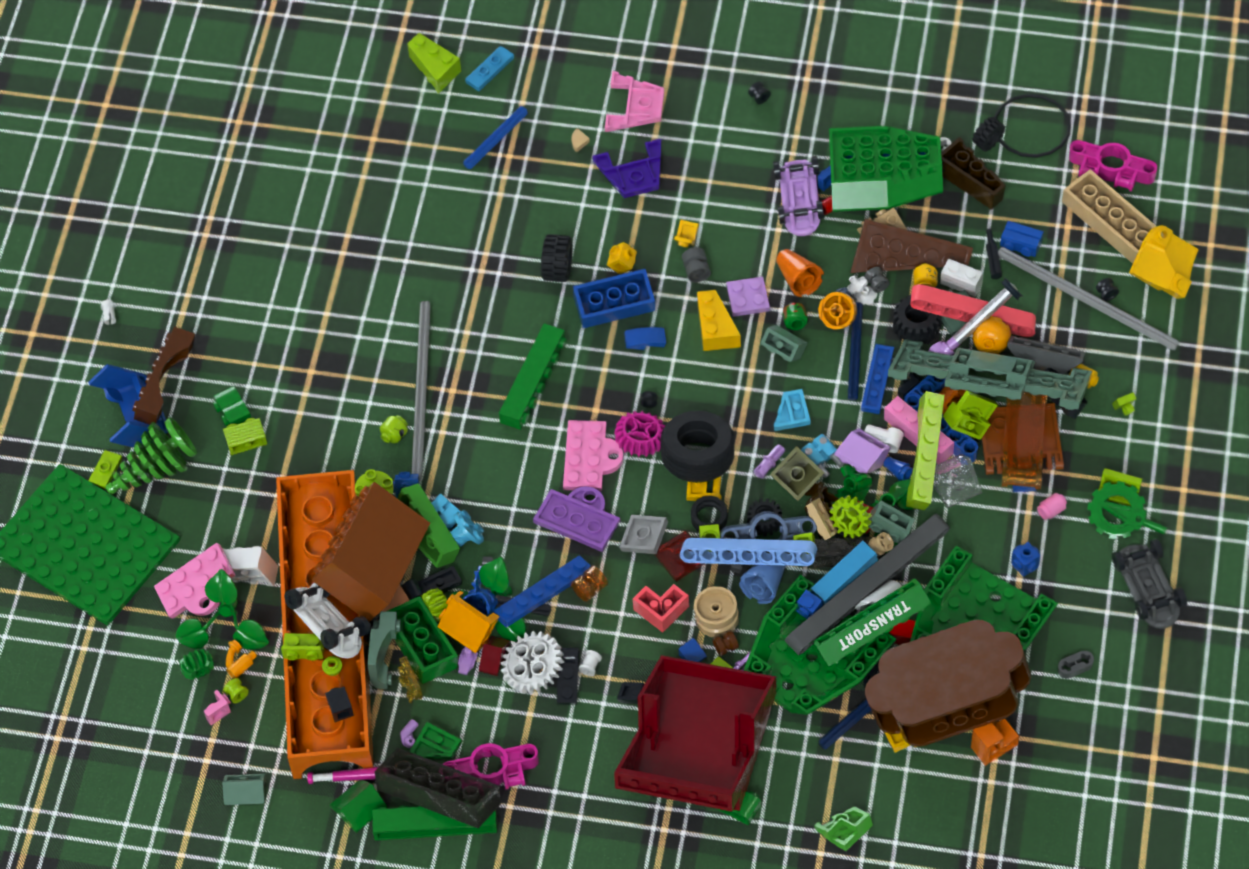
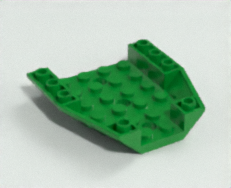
(879, 181)
(963, 593)
(812, 681)

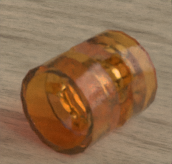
(587, 585)

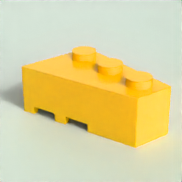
(715, 323)

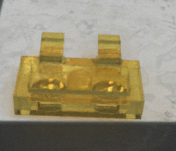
(407, 675)

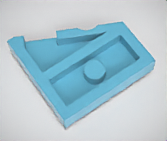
(792, 411)

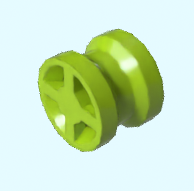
(235, 690)

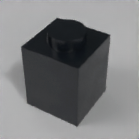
(339, 704)

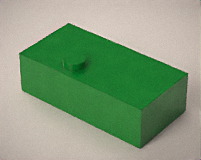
(423, 641)

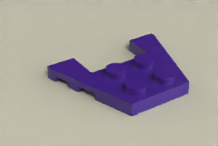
(636, 176)

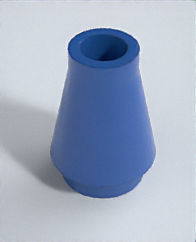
(899, 469)

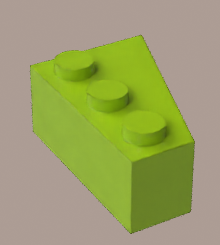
(434, 61)

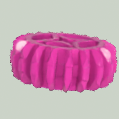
(639, 438)

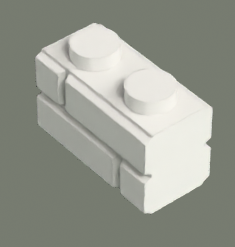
(961, 277)

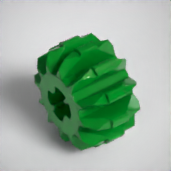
(196, 664)

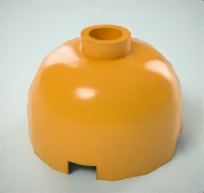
(837, 310)
(992, 336)

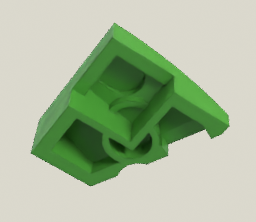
(846, 827)

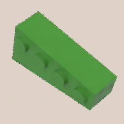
(437, 542)

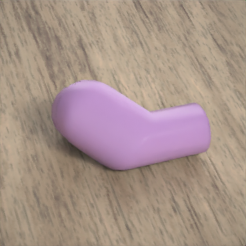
(407, 733)

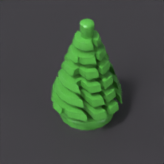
(157, 454)

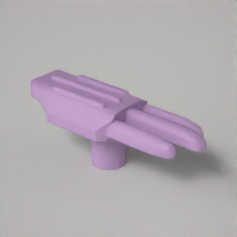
(466, 660)

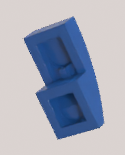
(643, 337)

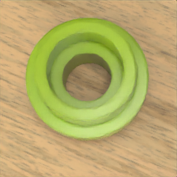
(332, 671)

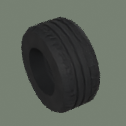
(697, 464)

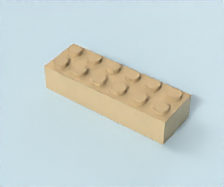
(1108, 213)

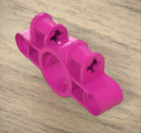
(1133, 170)
(512, 761)

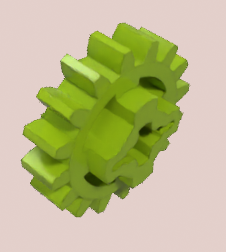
(850, 517)

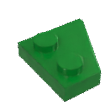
(435, 743)

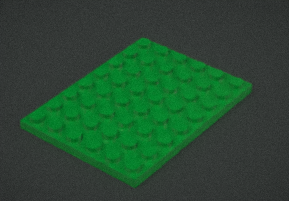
(84, 544)

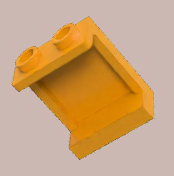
(466, 623)

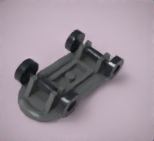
(1148, 584)

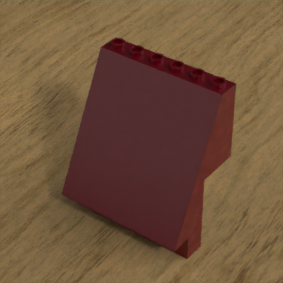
(697, 733)

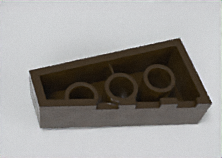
(971, 175)

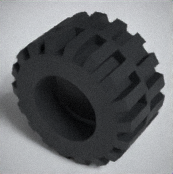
(556, 258)
(913, 331)

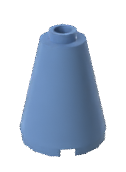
(762, 582)

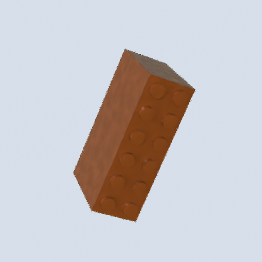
(370, 551)

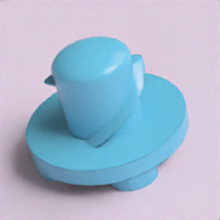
(466, 529)

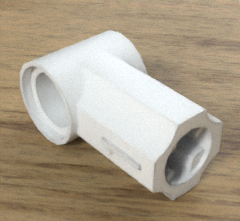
(890, 437)

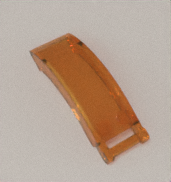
(1023, 441)

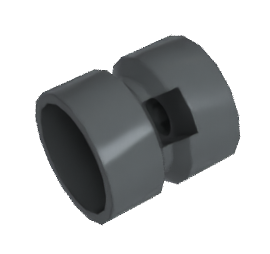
(696, 264)

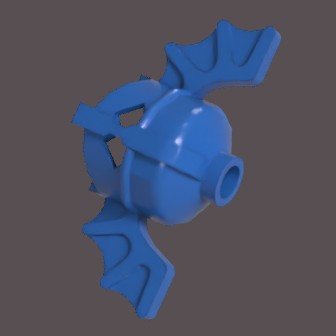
(478, 597)

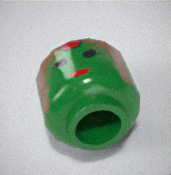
(795, 316)

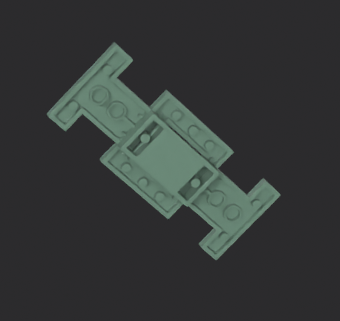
(1020, 374)

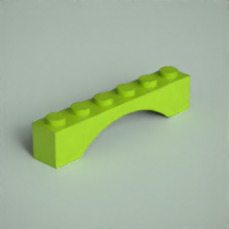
(929, 425)

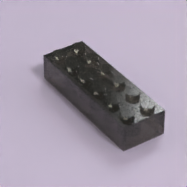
(438, 787)

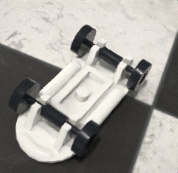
(326, 621)

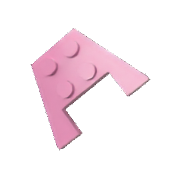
(643, 103)

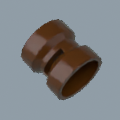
(727, 642)

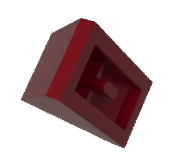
(492, 655)

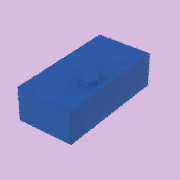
(614, 298)

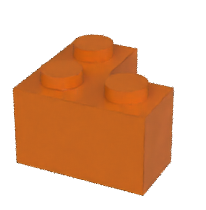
(993, 740)

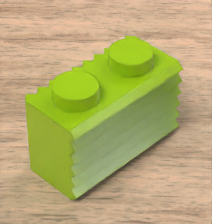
(245, 436)

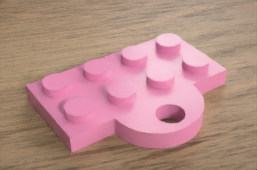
(589, 454)
(186, 586)

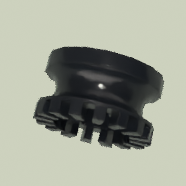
(649, 399)

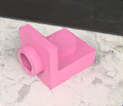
(217, 710)

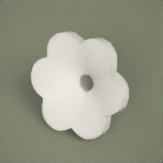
(857, 284)
(866, 296)

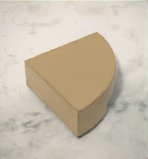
(579, 140)

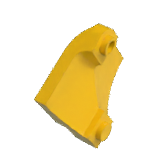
(1165, 262)

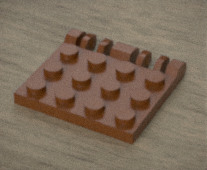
(994, 436)

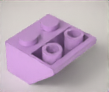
(862, 451)

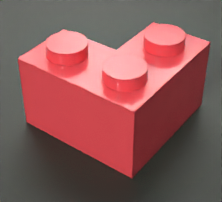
(661, 610)

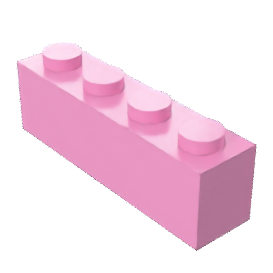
(904, 417)

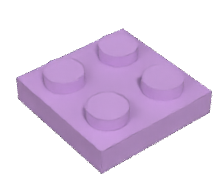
(748, 296)

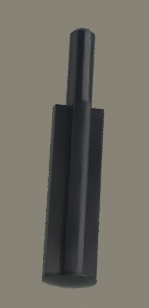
(993, 257)

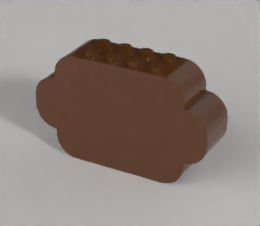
(948, 683)

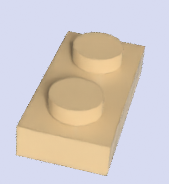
(821, 518)

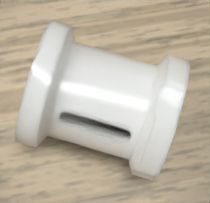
(590, 663)

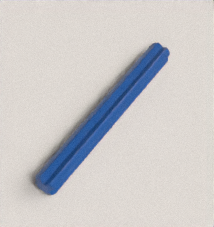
(495, 137)

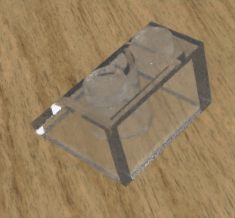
(956, 480)

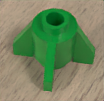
(855, 482)

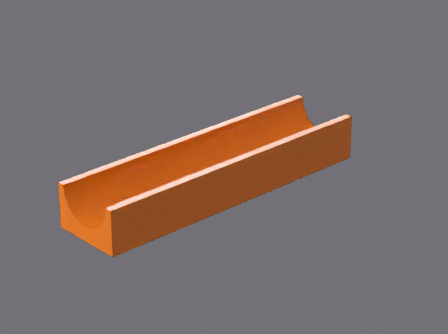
(307, 520)

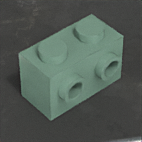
(783, 343)
(891, 521)

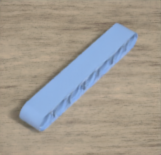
(757, 548)

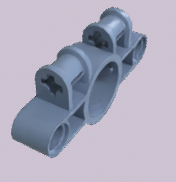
(788, 527)

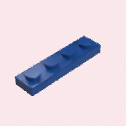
(877, 379)

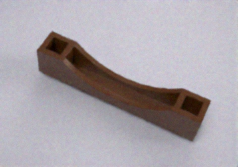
(177, 349)

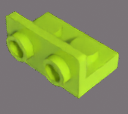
(302, 647)

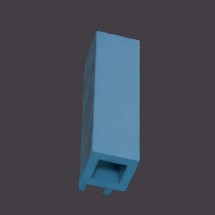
(845, 572)

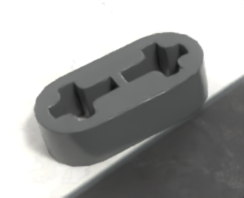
(1074, 663)

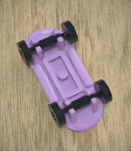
(799, 193)

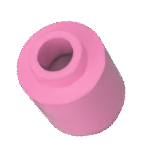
(1052, 506)

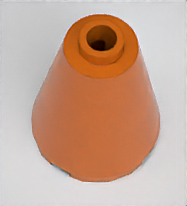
(799, 272)

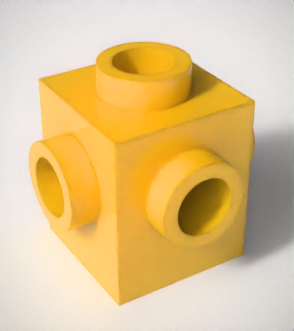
(621, 258)

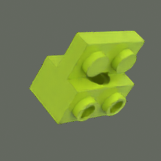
(970, 414)

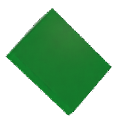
(357, 804)

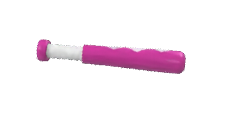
(345, 775)

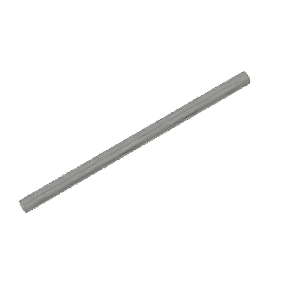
(1088, 298)
(421, 387)

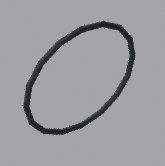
(1047, 99)

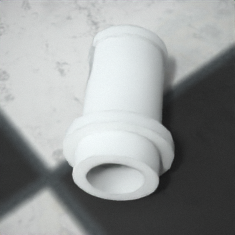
(108, 311)

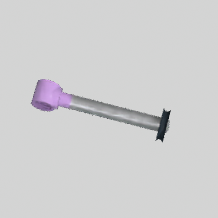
(988, 310)

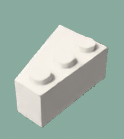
(252, 565)

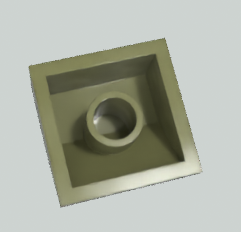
(797, 473)

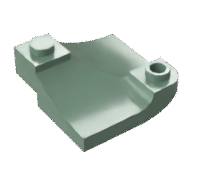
(380, 639)

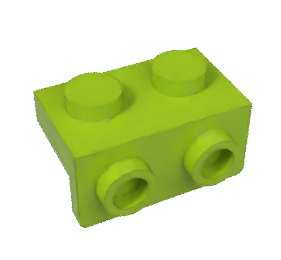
(1114, 476)

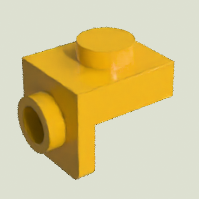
(686, 233)

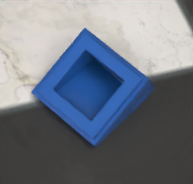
(692, 651)

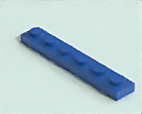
(541, 592)

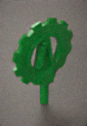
(1132, 516)

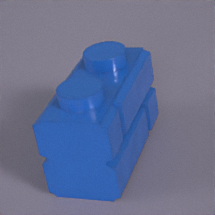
(1021, 239)

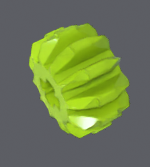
(435, 602)

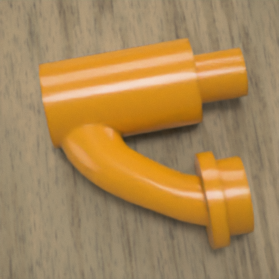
(238, 667)

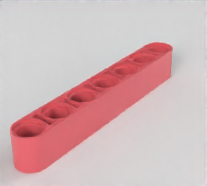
(964, 308)

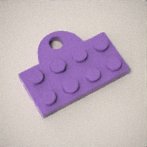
(578, 517)

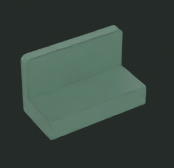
(244, 789)

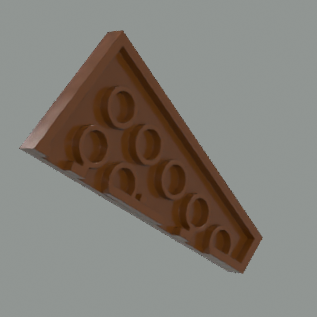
(903, 249)

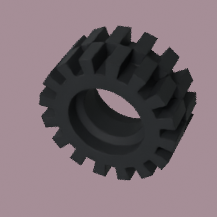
(988, 134)
(764, 527)

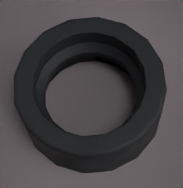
(709, 501)

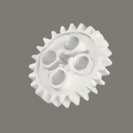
(532, 662)

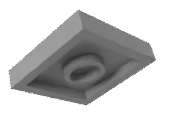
(643, 534)

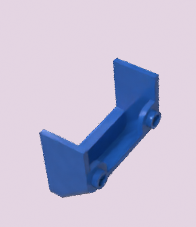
(124, 388)

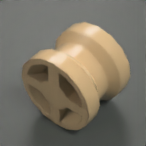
(881, 543)

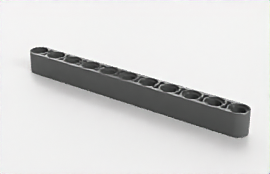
(873, 578)

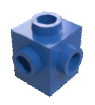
(404, 480)
(1025, 558)

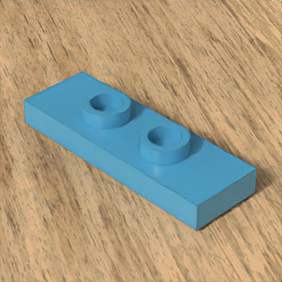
(489, 68)

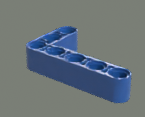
(964, 441)

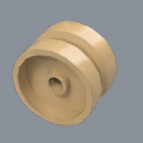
(716, 611)

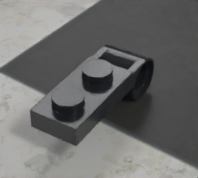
(443, 580)
(568, 678)

